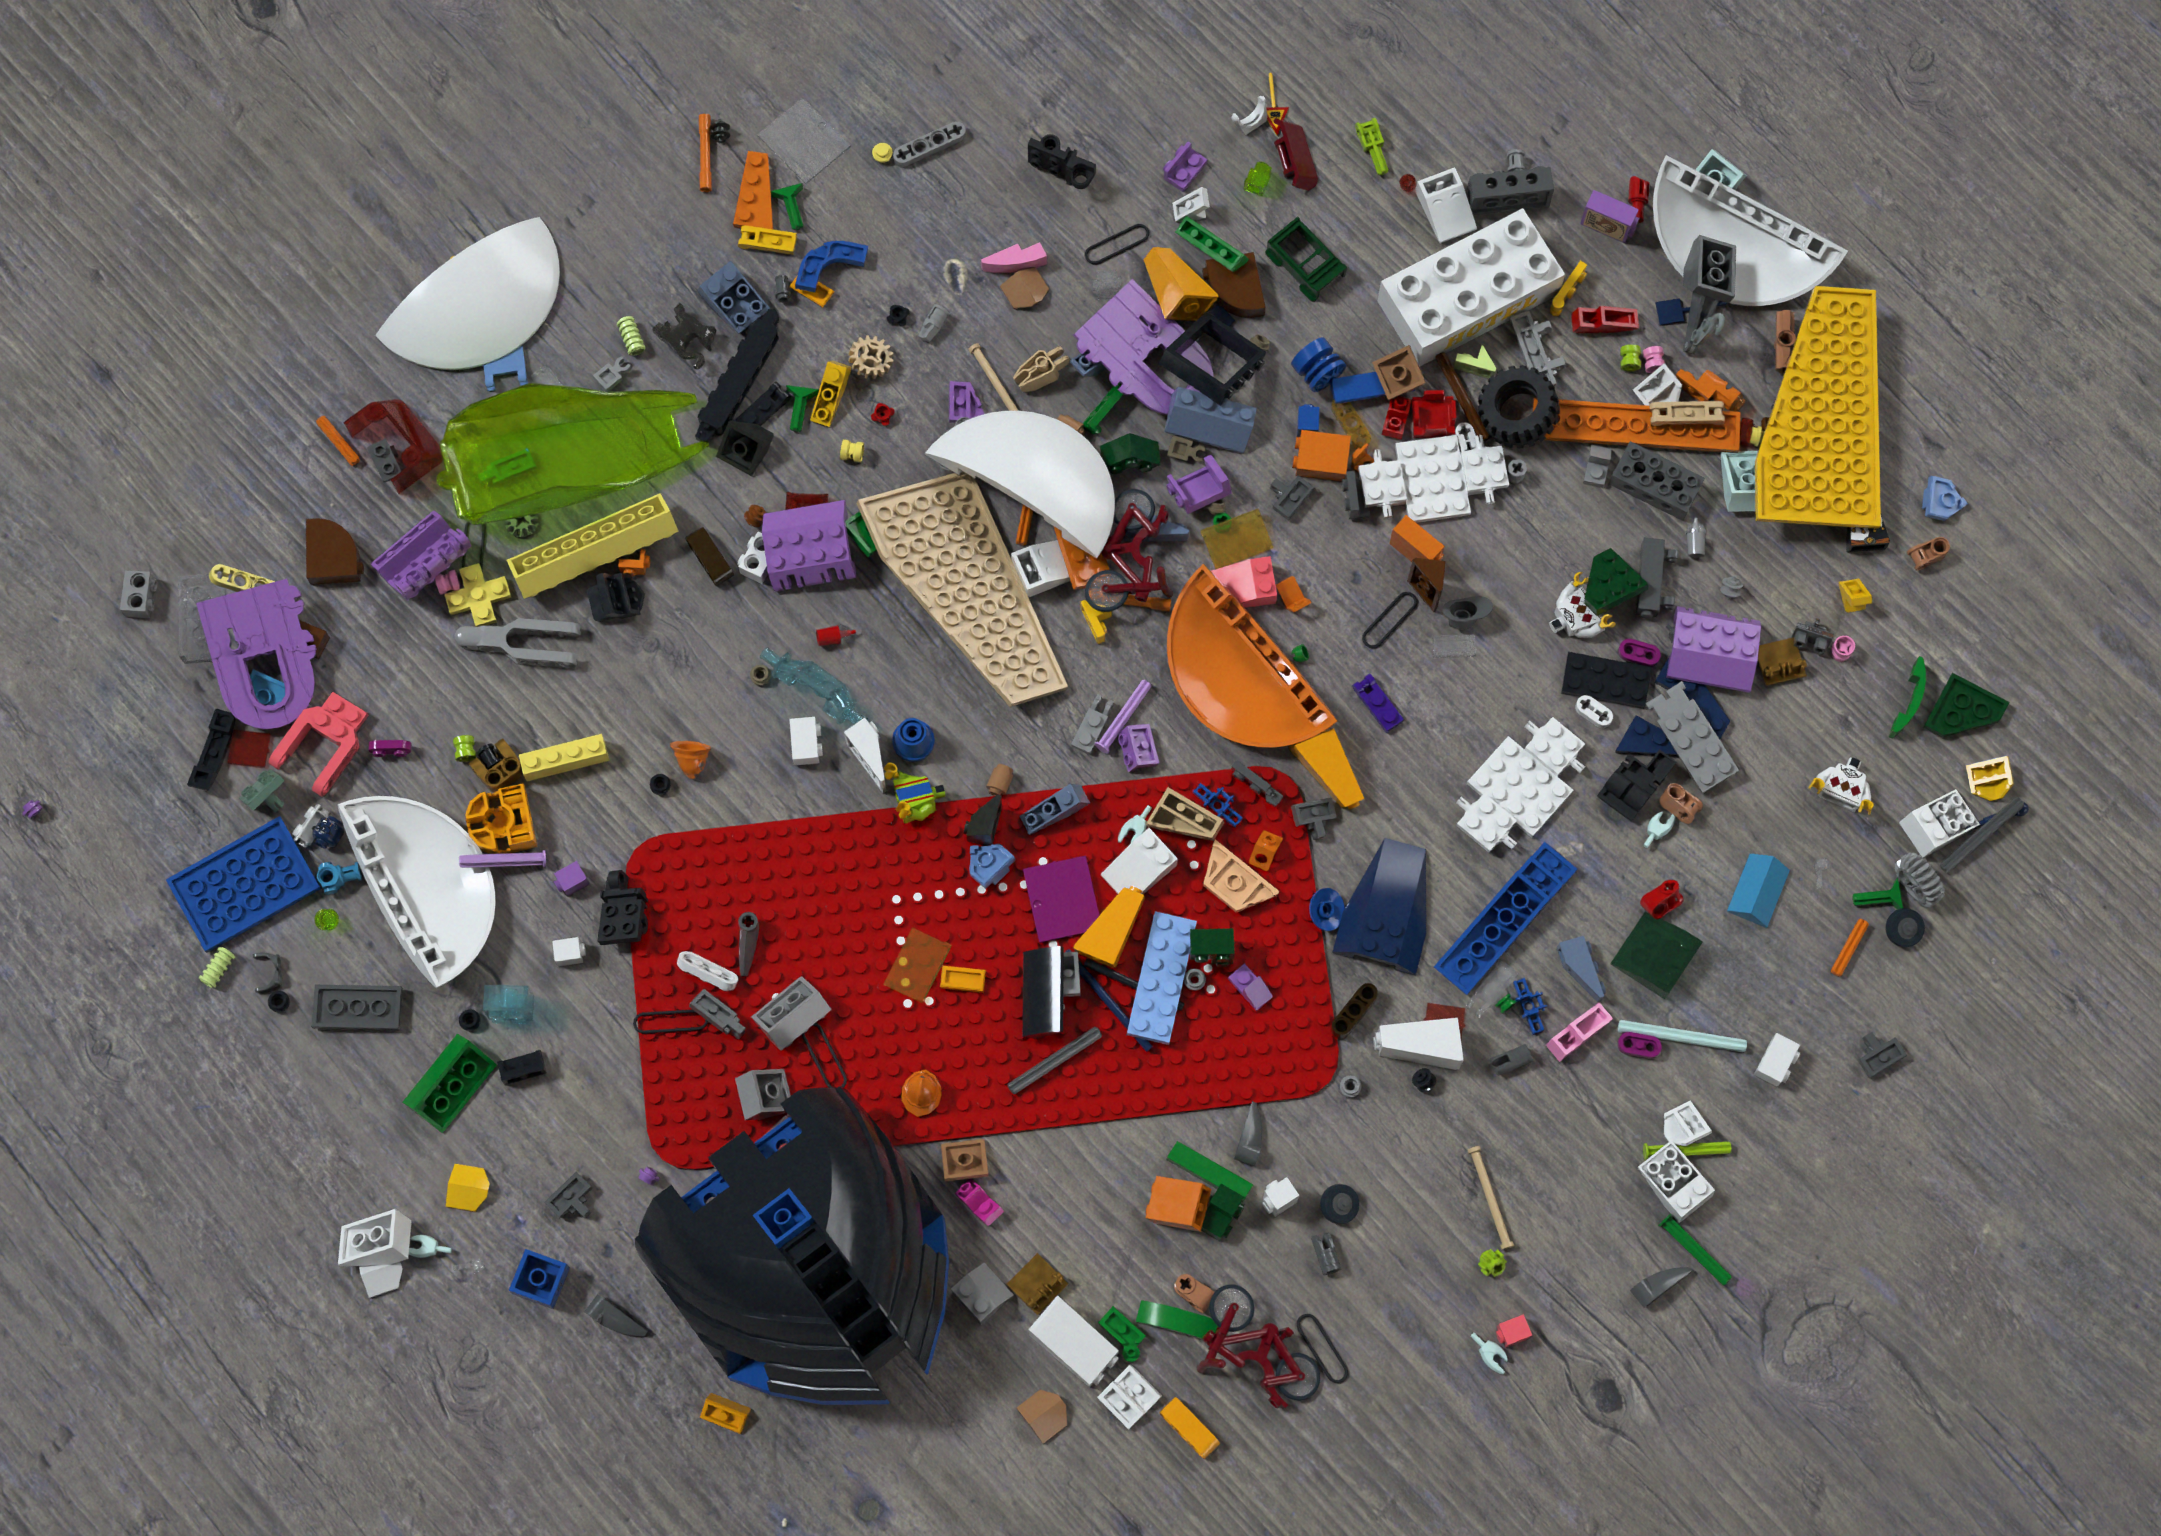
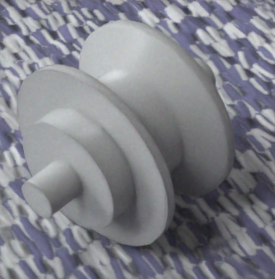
(1731, 587)

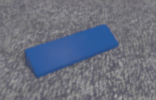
(1356, 387)

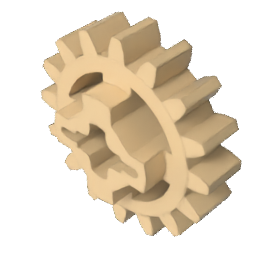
(870, 357)

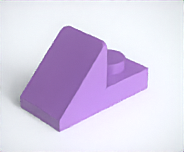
(1250, 987)

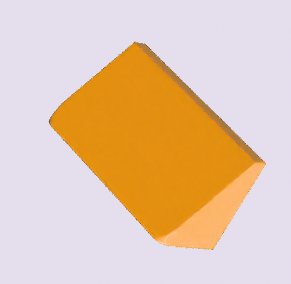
(725, 1413)

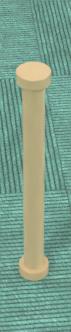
(975, 349)
(1506, 1243)

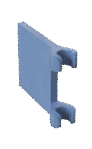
(508, 364)

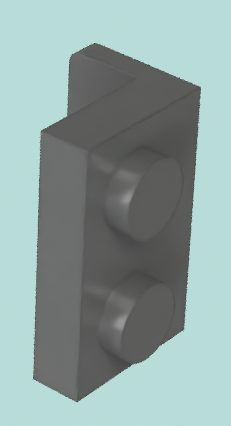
(384, 459)
(1354, 502)

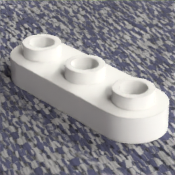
(707, 970)

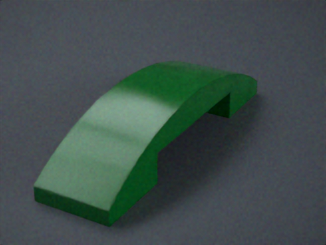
(1917, 676)
(1174, 1319)

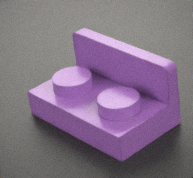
(1184, 167)
(1138, 747)

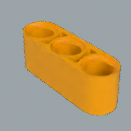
(1189, 1427)

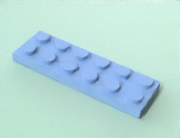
(1161, 978)

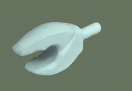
(1136, 824)
(1656, 829)
(428, 1247)
(1487, 1352)

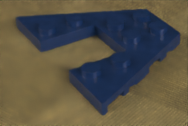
(1647, 738)

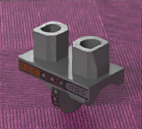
(1813, 634)

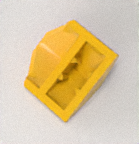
(1990, 778)
(467, 1188)

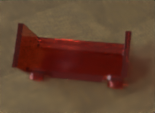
(423, 451)

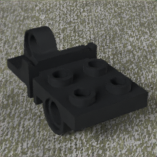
(1047, 155)
(1634, 783)
(623, 911)

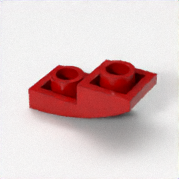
(1396, 417)

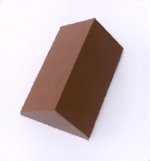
(1427, 580)

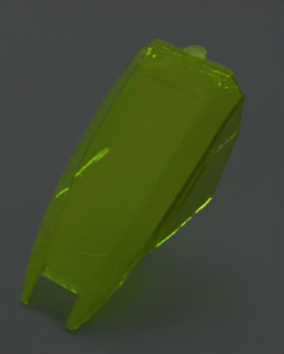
(577, 444)

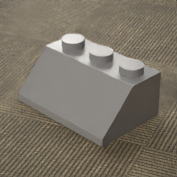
(791, 1013)

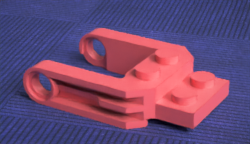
(337, 722)

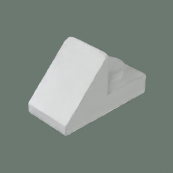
(1192, 205)

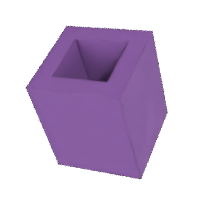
(570, 879)

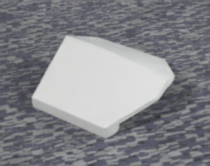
(1659, 387)
(1685, 1125)
(381, 1278)

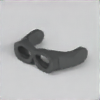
(277, 979)

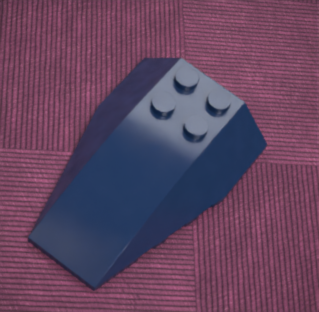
(1388, 909)

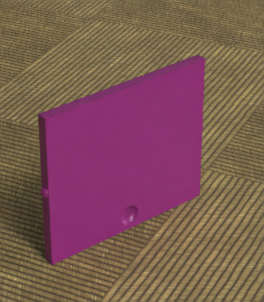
(1061, 898)

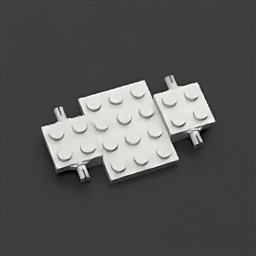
(1433, 478)
(1520, 785)

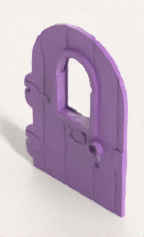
(1123, 342)
(263, 624)

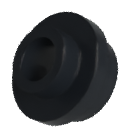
(660, 778)
(274, 997)
(467, 1014)

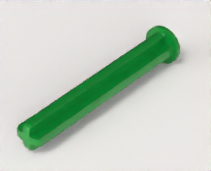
(1695, 1250)

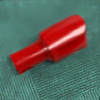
(1638, 195)

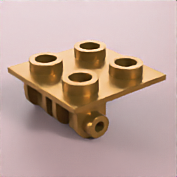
(1781, 661)
(1037, 1284)

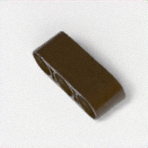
(709, 556)
(1359, 1002)

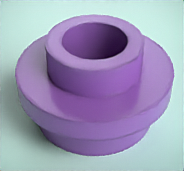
(32, 809)
(648, 1175)

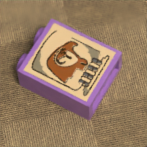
(1610, 216)

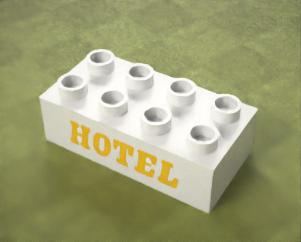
(1470, 287)

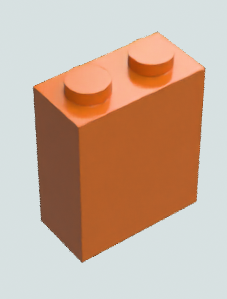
(1322, 455)
(1415, 542)
(1178, 1203)

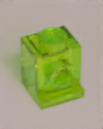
(1258, 178)

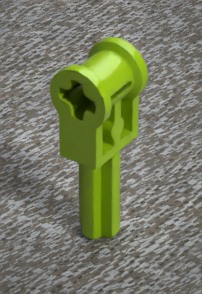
(1372, 141)

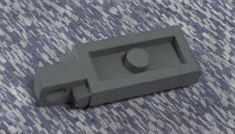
(1258, 785)
(717, 1014)

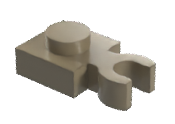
(1182, 448)

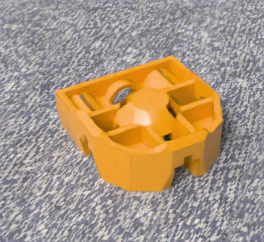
(519, 836)

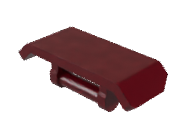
(1299, 154)

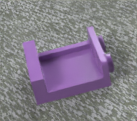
(1200, 486)

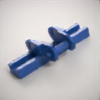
(1225, 806)
(1534, 1011)

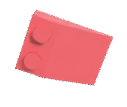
(1250, 581)

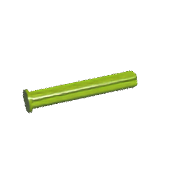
(1692, 1149)

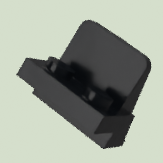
(615, 597)

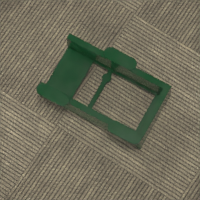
(1318, 278)

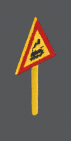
(1274, 112)

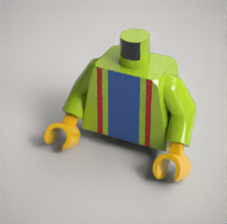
(913, 794)

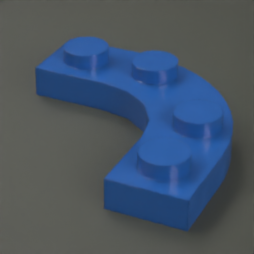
(829, 253)

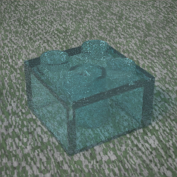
(508, 1003)

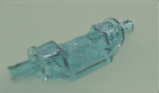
(823, 683)

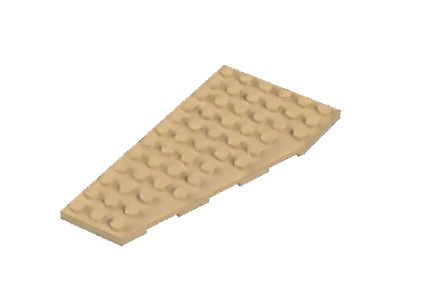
(959, 570)

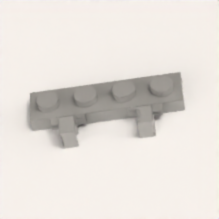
(1529, 339)

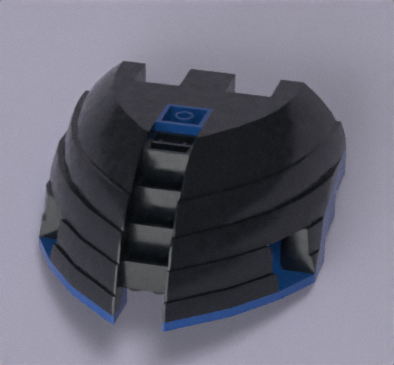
(807, 1255)

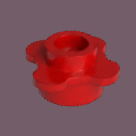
(882, 408)

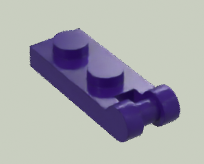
(1378, 703)

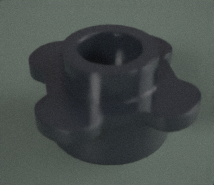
(897, 309)

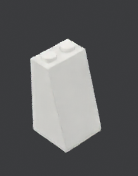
(1422, 1042)
(1073, 1342)

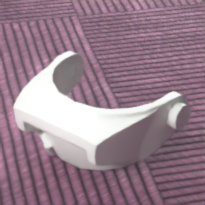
(1255, 119)

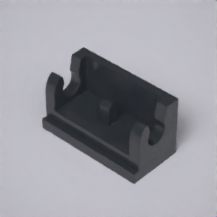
(521, 1067)

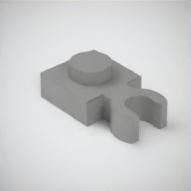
(610, 376)

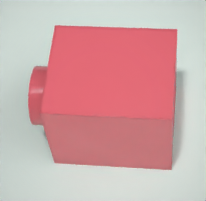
(1513, 1331)

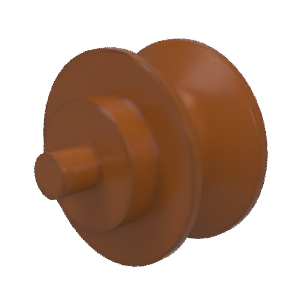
(755, 515)

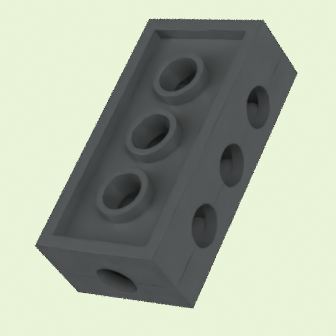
(1510, 196)
(1658, 468)

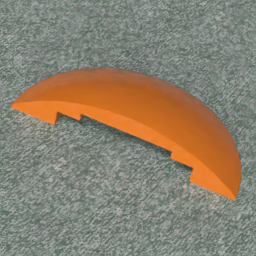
(1235, 671)

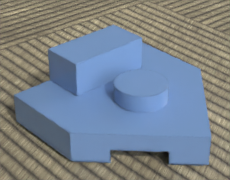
(1941, 499)
(989, 863)

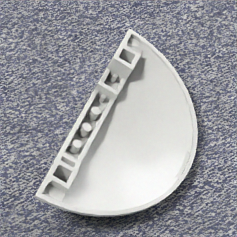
(1773, 253)
(478, 301)
(1038, 465)
(416, 879)

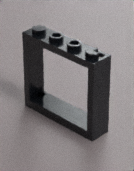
(1198, 378)

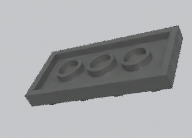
(357, 1007)

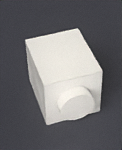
(568, 951)

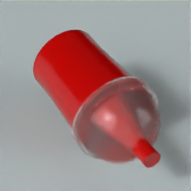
(834, 635)

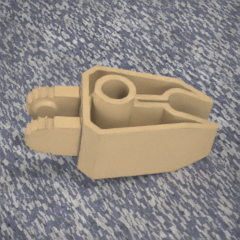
(1040, 369)

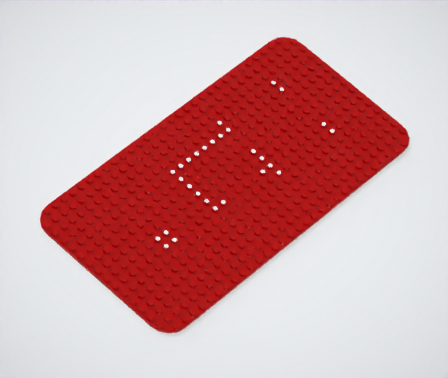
(852, 885)

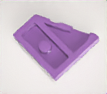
(963, 401)

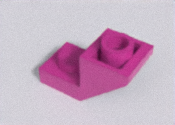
(979, 1202)

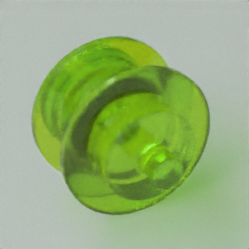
(326, 919)

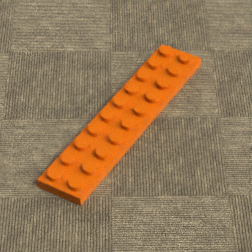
(1627, 422)

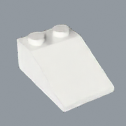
(864, 744)
(1140, 864)
(375, 1240)

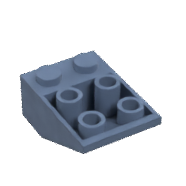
(733, 297)

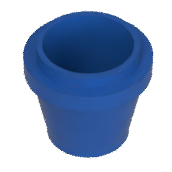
(913, 748)

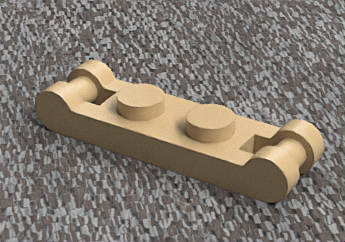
(1687, 412)

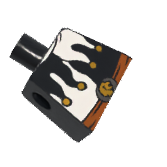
(1867, 538)

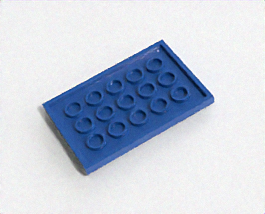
(243, 884)

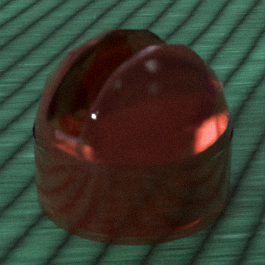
(1405, 181)

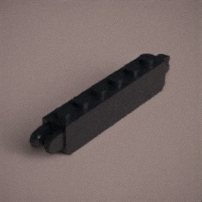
(739, 377)

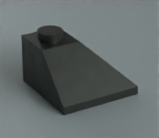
(744, 445)
(984, 822)

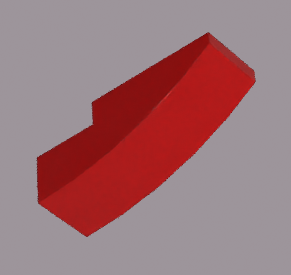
(1604, 320)

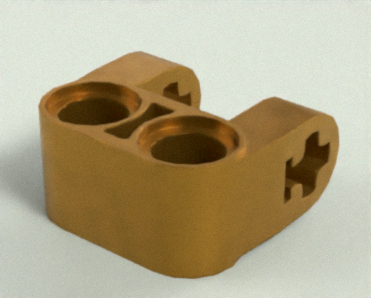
(500, 769)

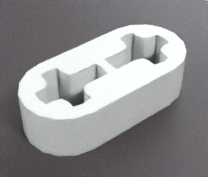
(1470, 436)
(1590, 715)

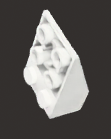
(1446, 205)
(1040, 567)
(1938, 823)
(1676, 1181)

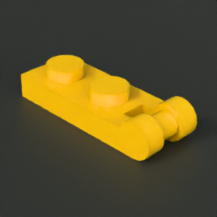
(767, 240)
(1568, 289)

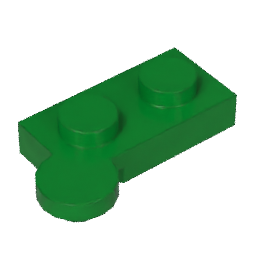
(1124, 1332)

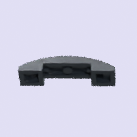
(214, 750)

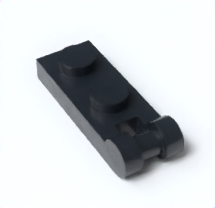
(765, 406)

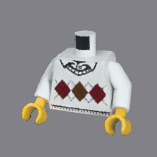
(1575, 615)
(1844, 786)

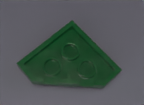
(1611, 582)
(1964, 708)

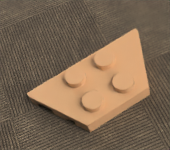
(1235, 881)

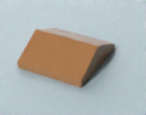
(1399, 372)
(964, 1160)

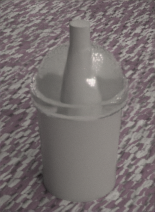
(1695, 539)

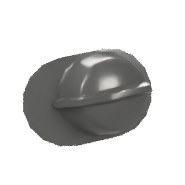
(1466, 611)

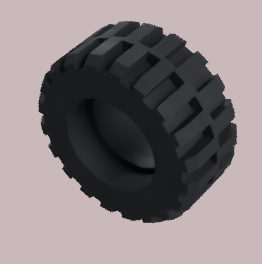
(1507, 385)

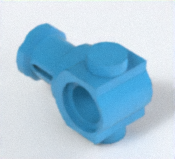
(340, 876)

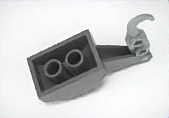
(1708, 273)

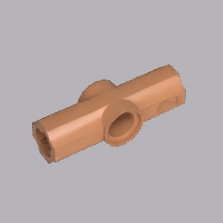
(1784, 331)

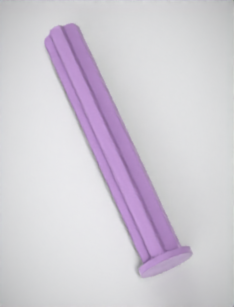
(1123, 716)
(502, 860)

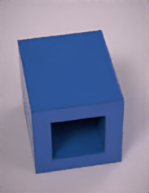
(1307, 418)

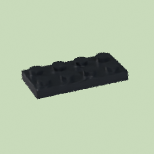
(1606, 680)

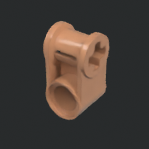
(1925, 554)
(1679, 802)
(1197, 1295)

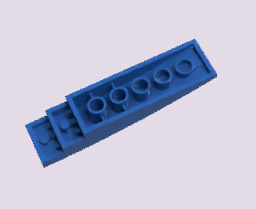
(1505, 918)

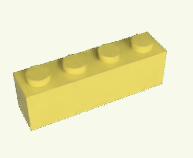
(564, 757)

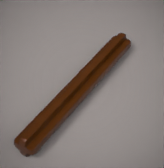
(1461, 395)

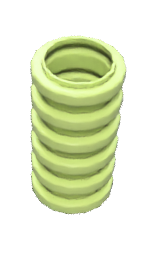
(631, 335)
(217, 967)

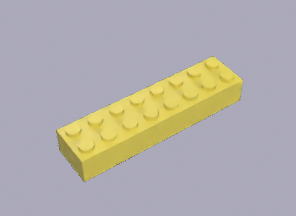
(592, 546)

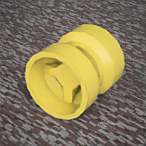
(852, 451)

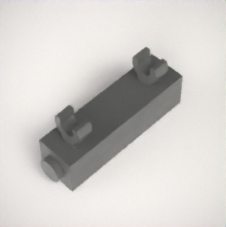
(1651, 571)

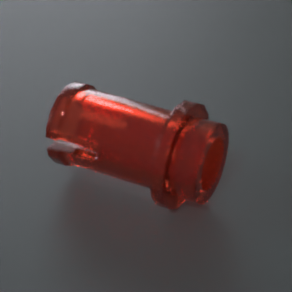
(1745, 431)

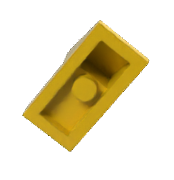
(1854, 595)
(1094, 620)

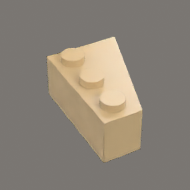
(1182, 816)

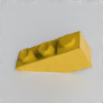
(830, 392)

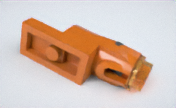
(1710, 387)

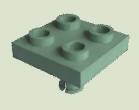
(263, 790)

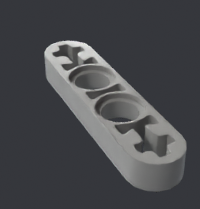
(927, 141)

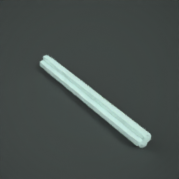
(1684, 1036)

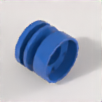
(1318, 364)

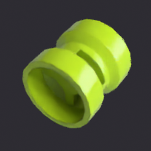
(1630, 358)
(464, 748)

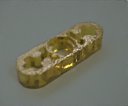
(1363, 432)

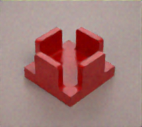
(1433, 415)

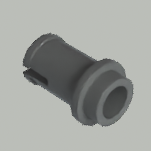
(783, 293)

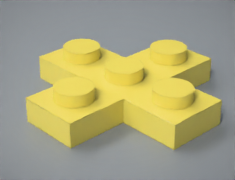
(477, 595)

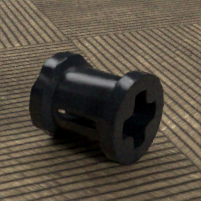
(488, 755)

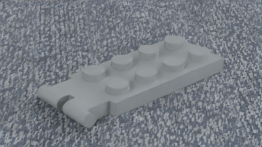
(1692, 738)

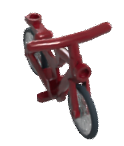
(1108, 588)
(1232, 1311)

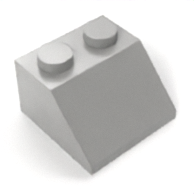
(762, 1093)
(981, 1293)

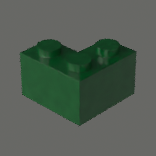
(1130, 452)
(1213, 945)
(1221, 1211)

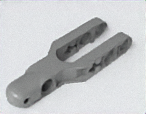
(495, 640)

